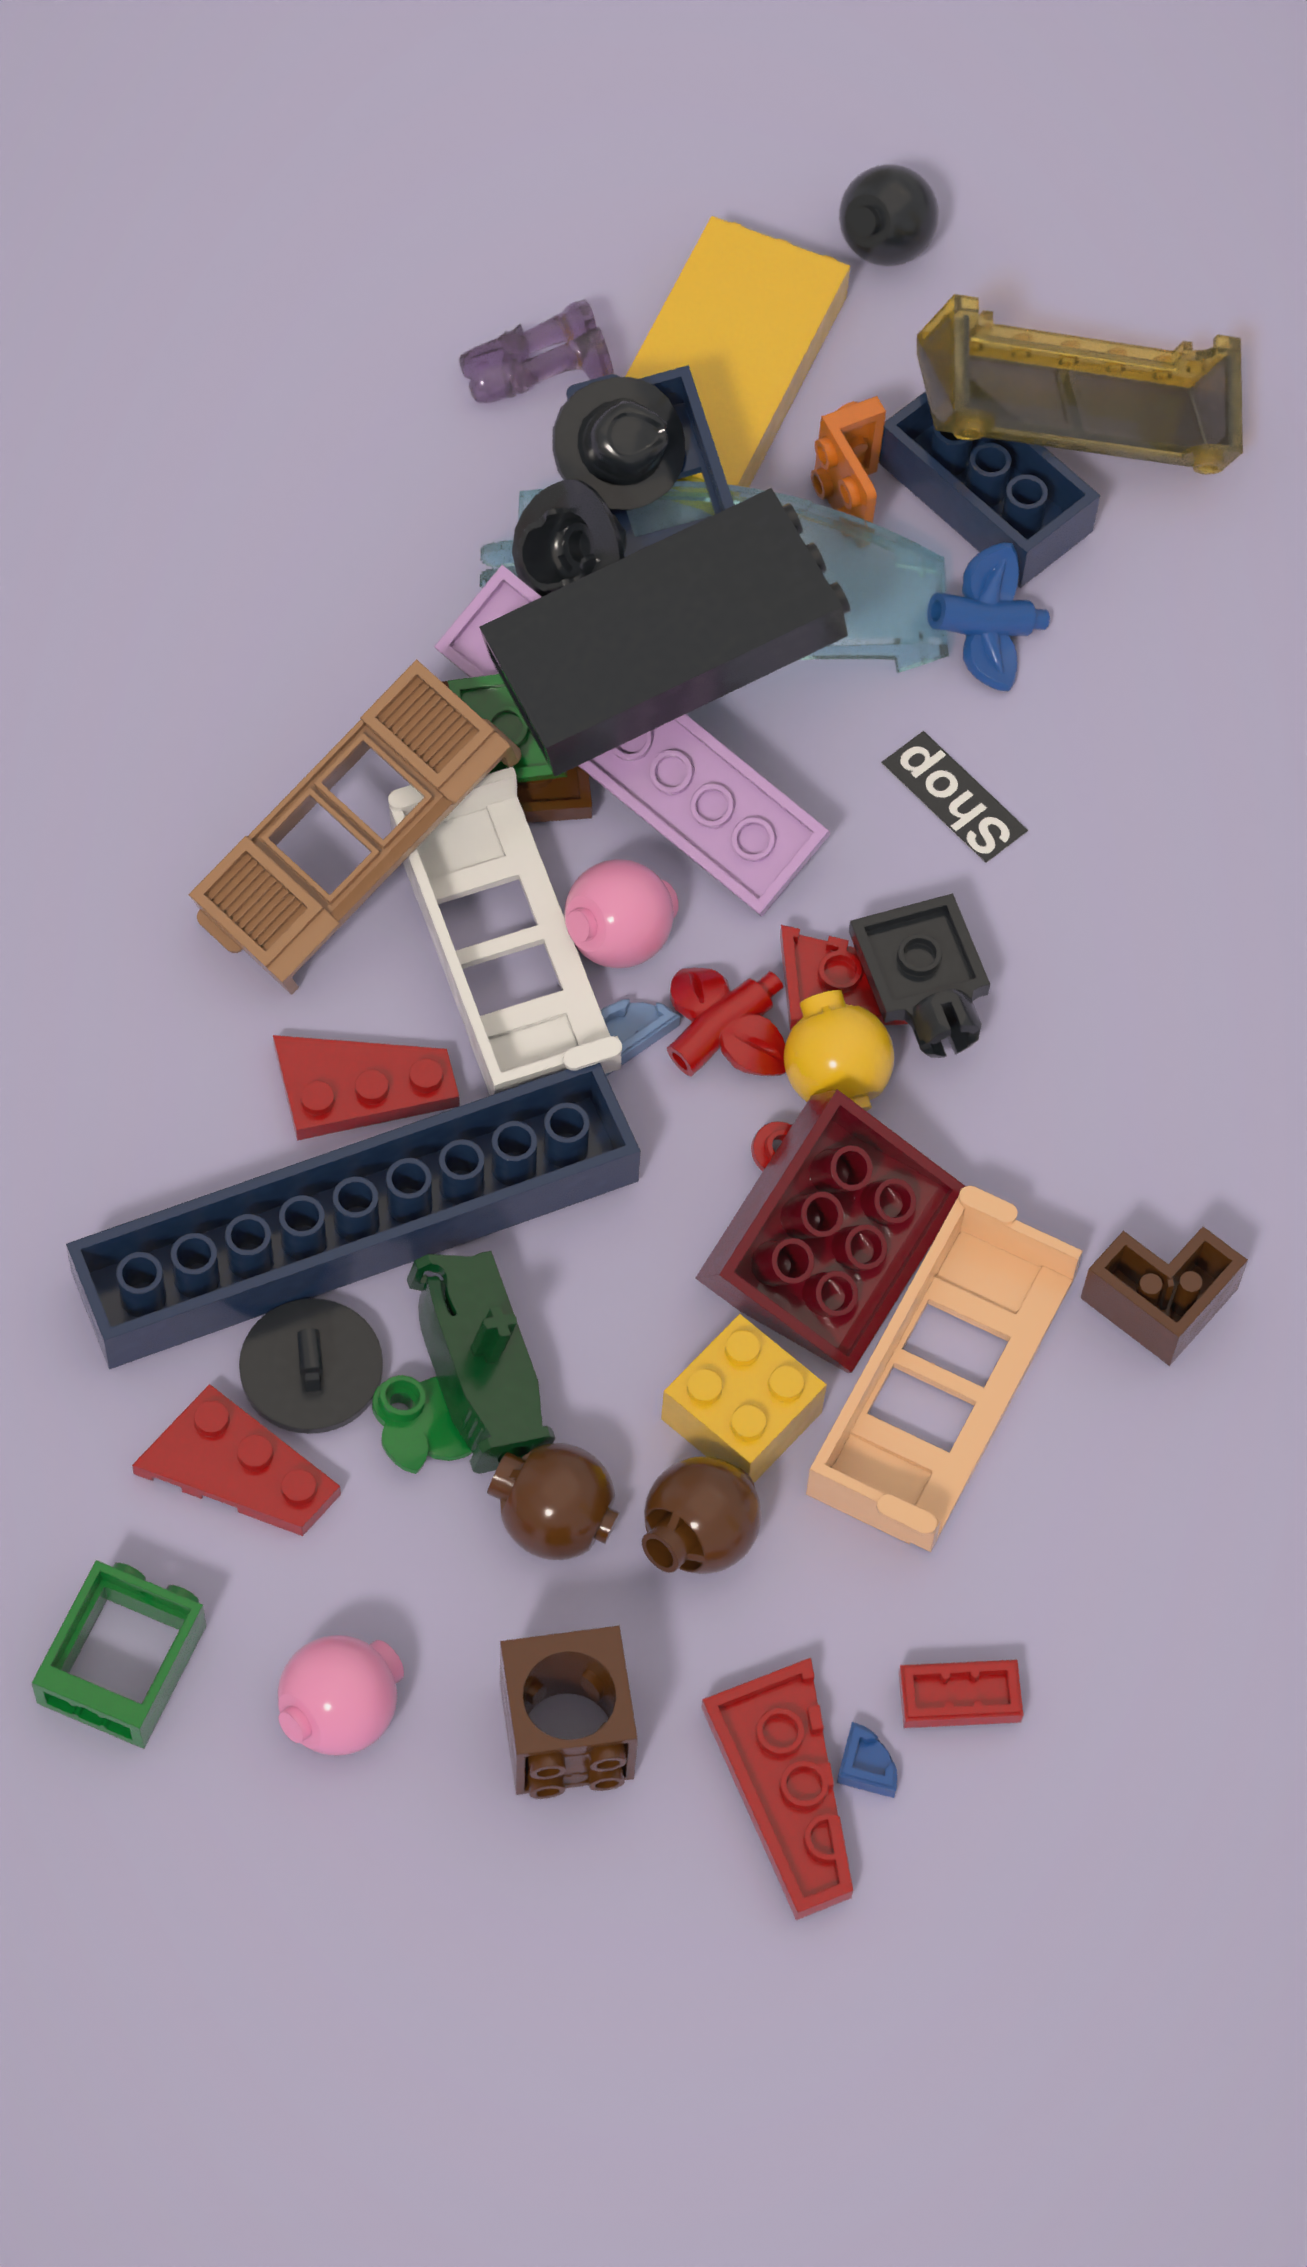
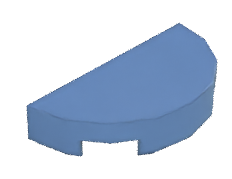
(638, 1025)

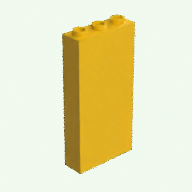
(749, 328)

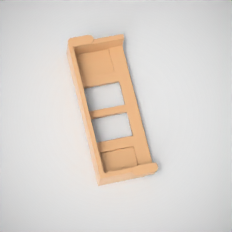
(991, 1276)

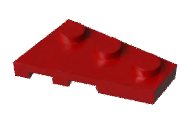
(823, 966)
(236, 1460)

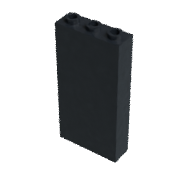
(666, 630)

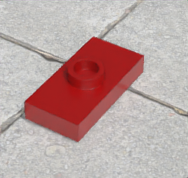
(960, 1693)

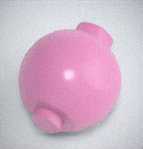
(620, 913)
(339, 1694)

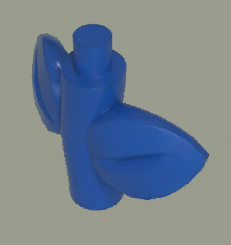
(989, 615)

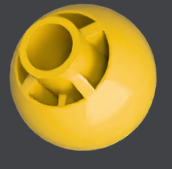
(839, 1050)

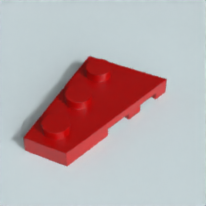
(360, 1084)

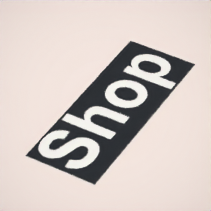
(954, 796)

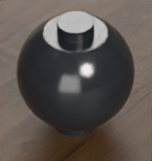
(888, 215)

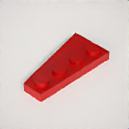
(782, 1770)

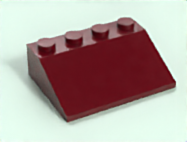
(831, 1230)

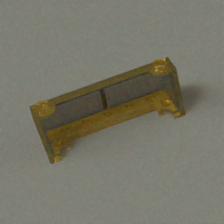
(1082, 390)

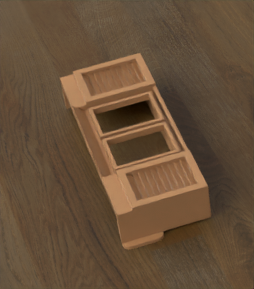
(277, 911)

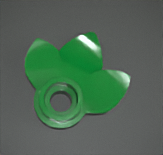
(420, 1430)

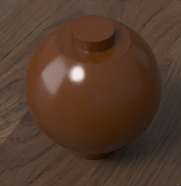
(555, 1500)
(700, 1516)

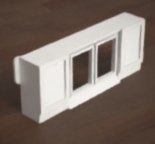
(477, 849)

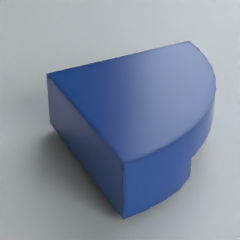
(867, 1763)

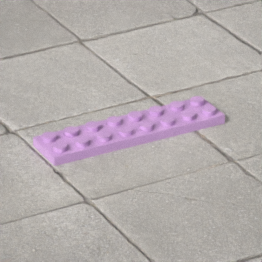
(675, 778)

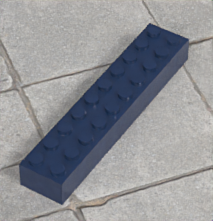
(353, 1213)

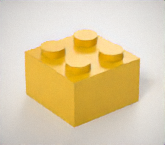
(743, 1399)

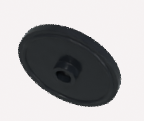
(310, 1366)

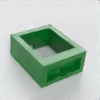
(96, 1705)

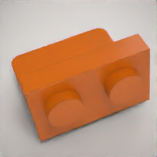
(846, 456)

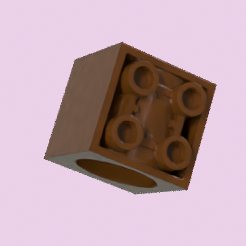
(568, 1663)

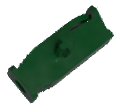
(479, 1357)

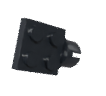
(924, 971)

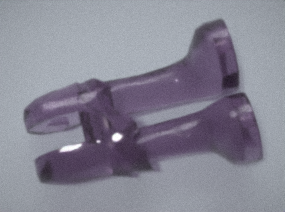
(505, 369)

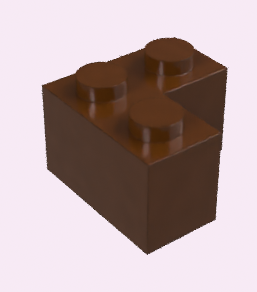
(1159, 1301)

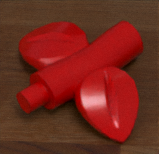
(726, 1021)

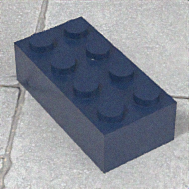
(991, 488)

